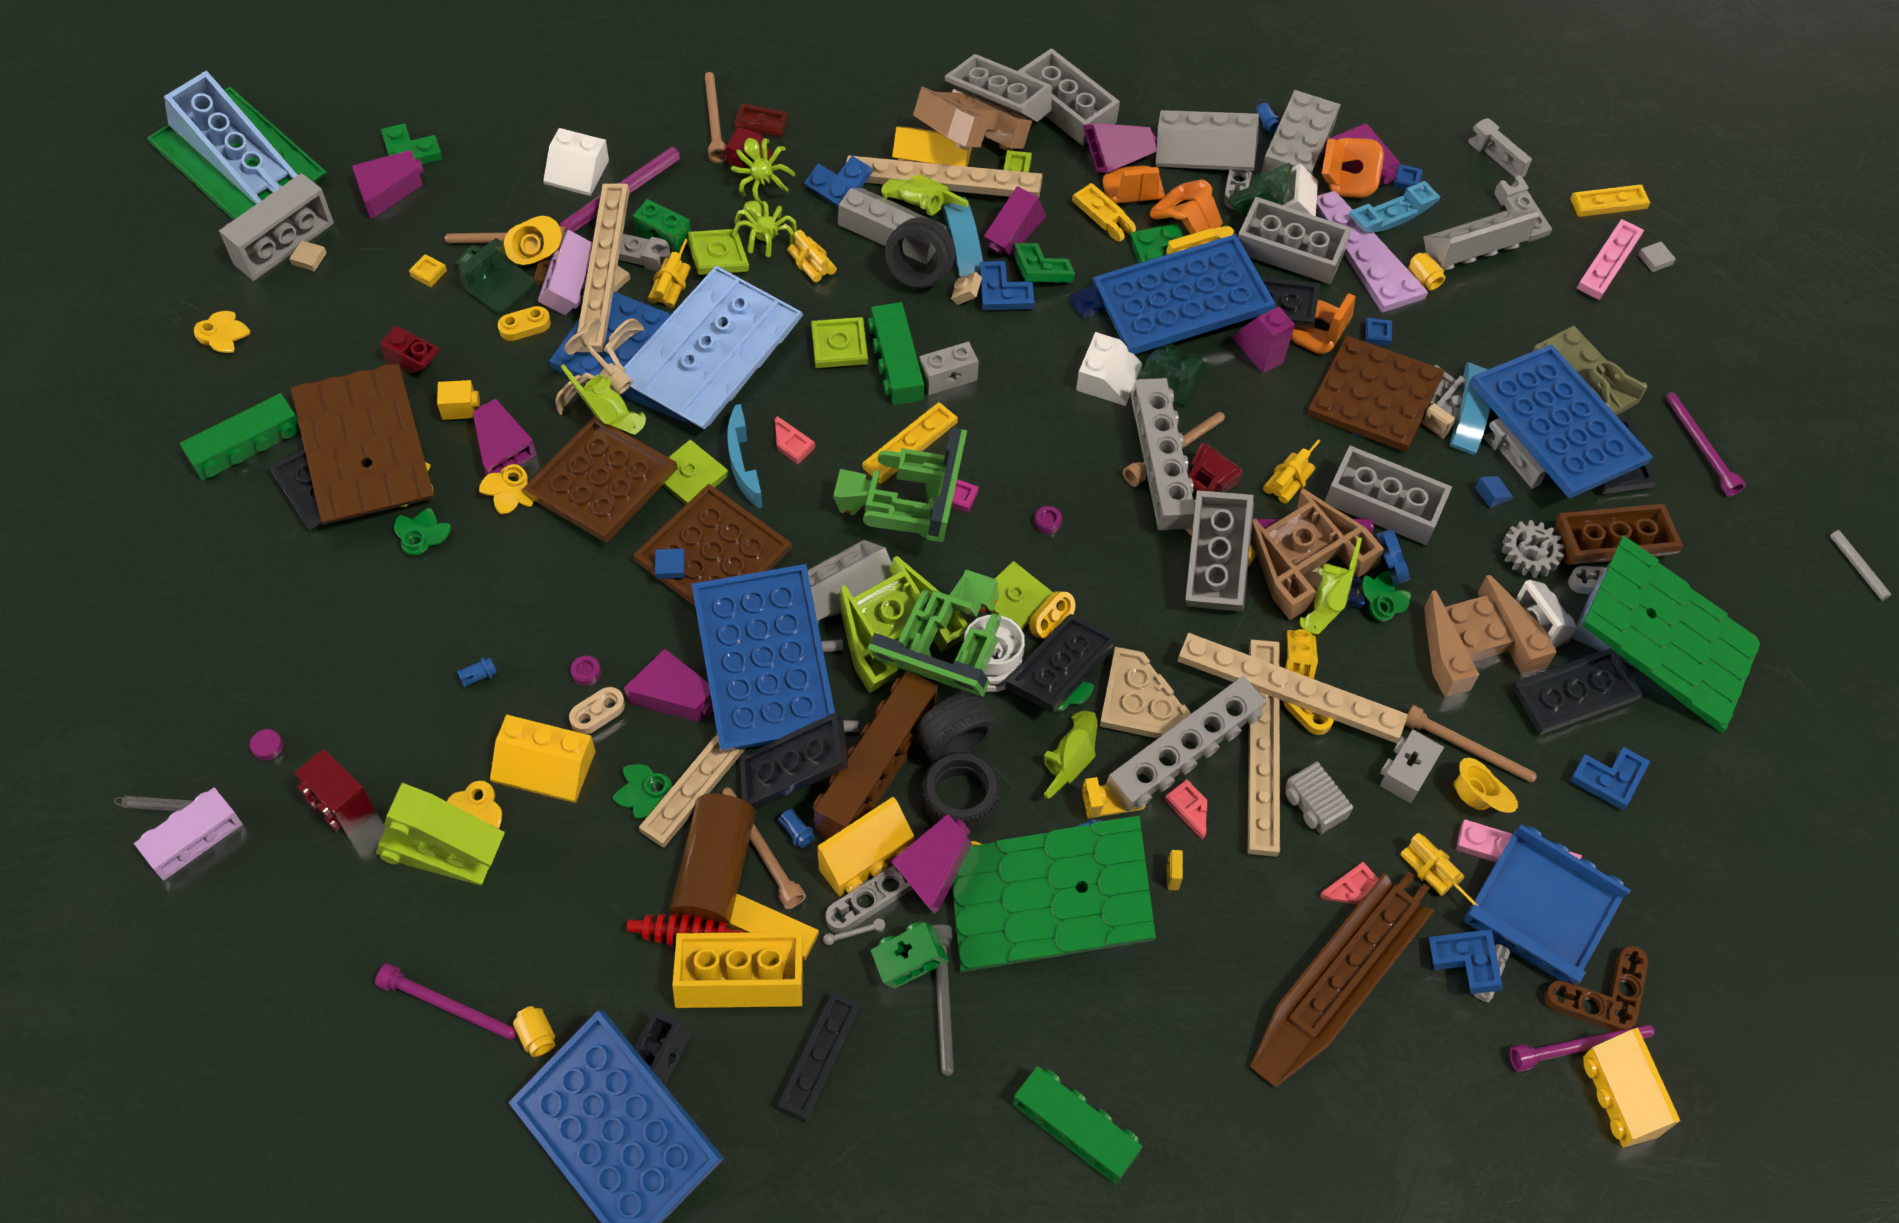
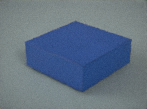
(1407, 177)
(1378, 331)
(670, 563)

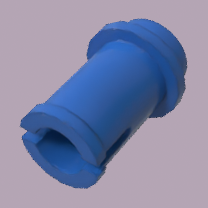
(1268, 118)
(477, 672)
(796, 828)

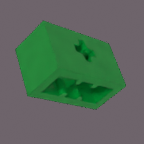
(661, 223)
(924, 956)

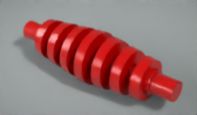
(660, 927)

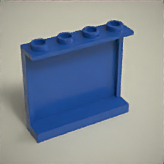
(1546, 904)

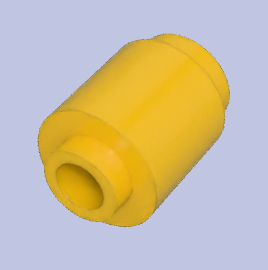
(1427, 271)
(534, 1031)

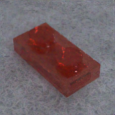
(761, 119)

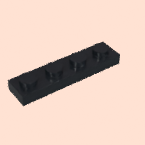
(819, 1056)

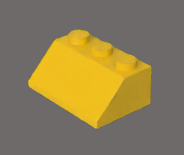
(928, 147)
(541, 758)
(864, 847)
(1630, 1089)

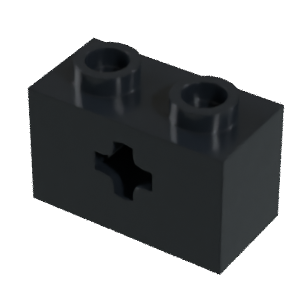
(662, 1044)

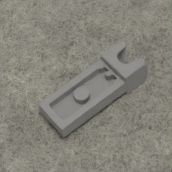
(1500, 148)
(1518, 198)
(644, 251)
(1515, 453)

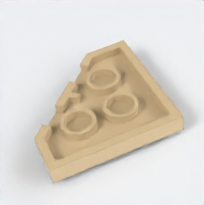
(1139, 697)

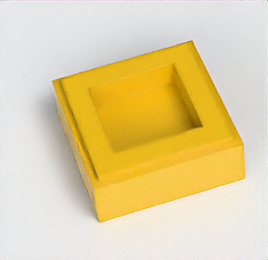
(427, 270)
(1174, 869)

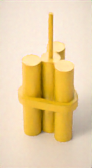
(810, 257)
(670, 280)
(1291, 475)
(1433, 865)

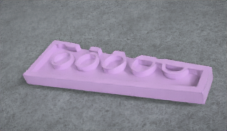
(1376, 266)

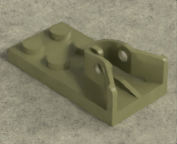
(1604, 377)

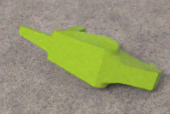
(922, 192)
(607, 403)
(1330, 594)
(1073, 752)

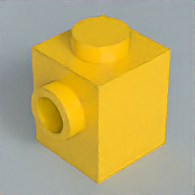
(457, 399)

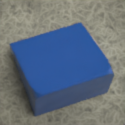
(1493, 491)

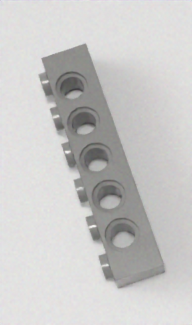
(1163, 454)
(1238, 696)

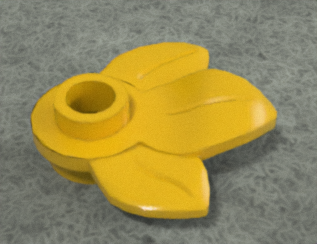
(221, 331)
(506, 492)
(484, 809)

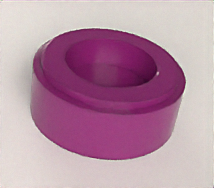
(1048, 520)
(585, 670)
(266, 744)

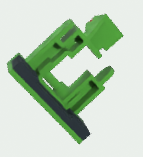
(889, 512)
(933, 611)

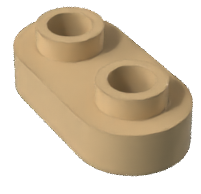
(595, 710)

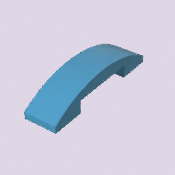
(1397, 211)
(965, 238)
(1472, 417)
(748, 480)

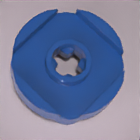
(1393, 557)

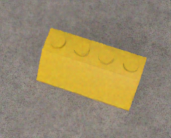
(738, 970)

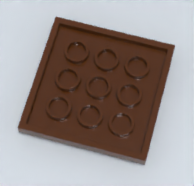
(1376, 393)
(600, 479)
(717, 542)

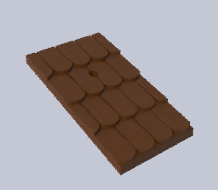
(356, 424)

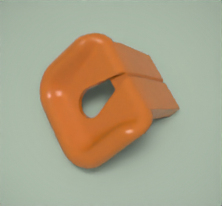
(1348, 150)
(1133, 184)
(1197, 214)
(1323, 341)

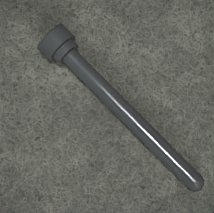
(943, 1002)

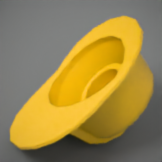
(532, 240)
(1482, 789)

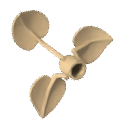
(619, 379)

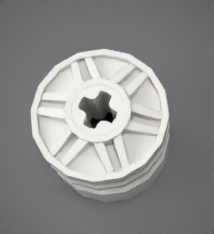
(1007, 654)

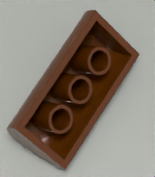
(1596, 533)
(713, 858)

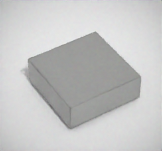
(1656, 256)

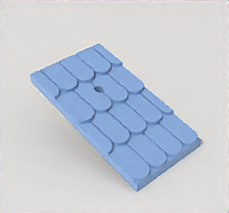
(696, 361)

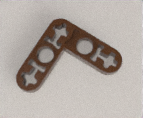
(1607, 1005)

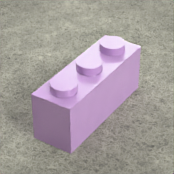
(566, 274)
(188, 833)

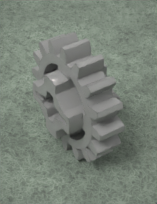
(1533, 548)

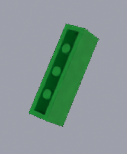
(897, 354)
(241, 437)
(1077, 1124)

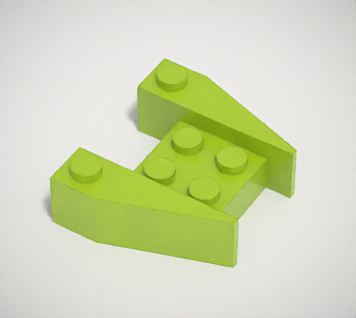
(886, 611)
(437, 837)

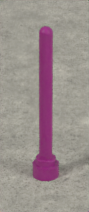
(1730, 482)
(391, 978)
(1524, 1056)

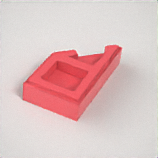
(792, 442)
(1189, 806)
(1352, 886)

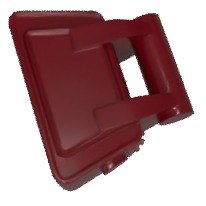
(1213, 470)

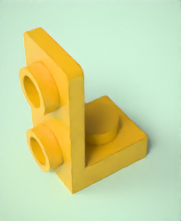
(1301, 652)
(1100, 800)

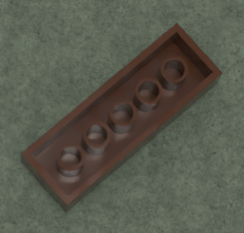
(877, 756)

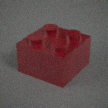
(334, 793)

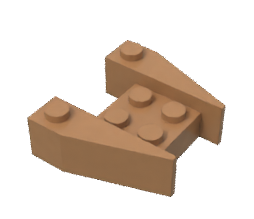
(969, 119)
(1304, 543)
(1480, 631)

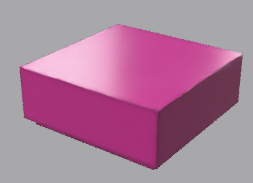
(964, 495)

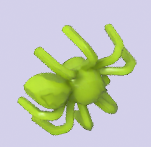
(760, 169)
(763, 226)

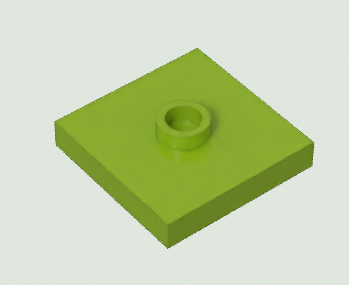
(717, 249)
(839, 342)
(693, 472)
(1019, 595)

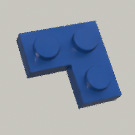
(834, 186)
(1000, 294)
(1614, 783)
(1472, 950)

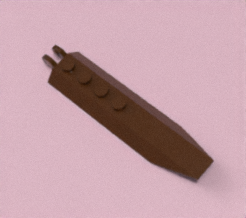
(1340, 978)

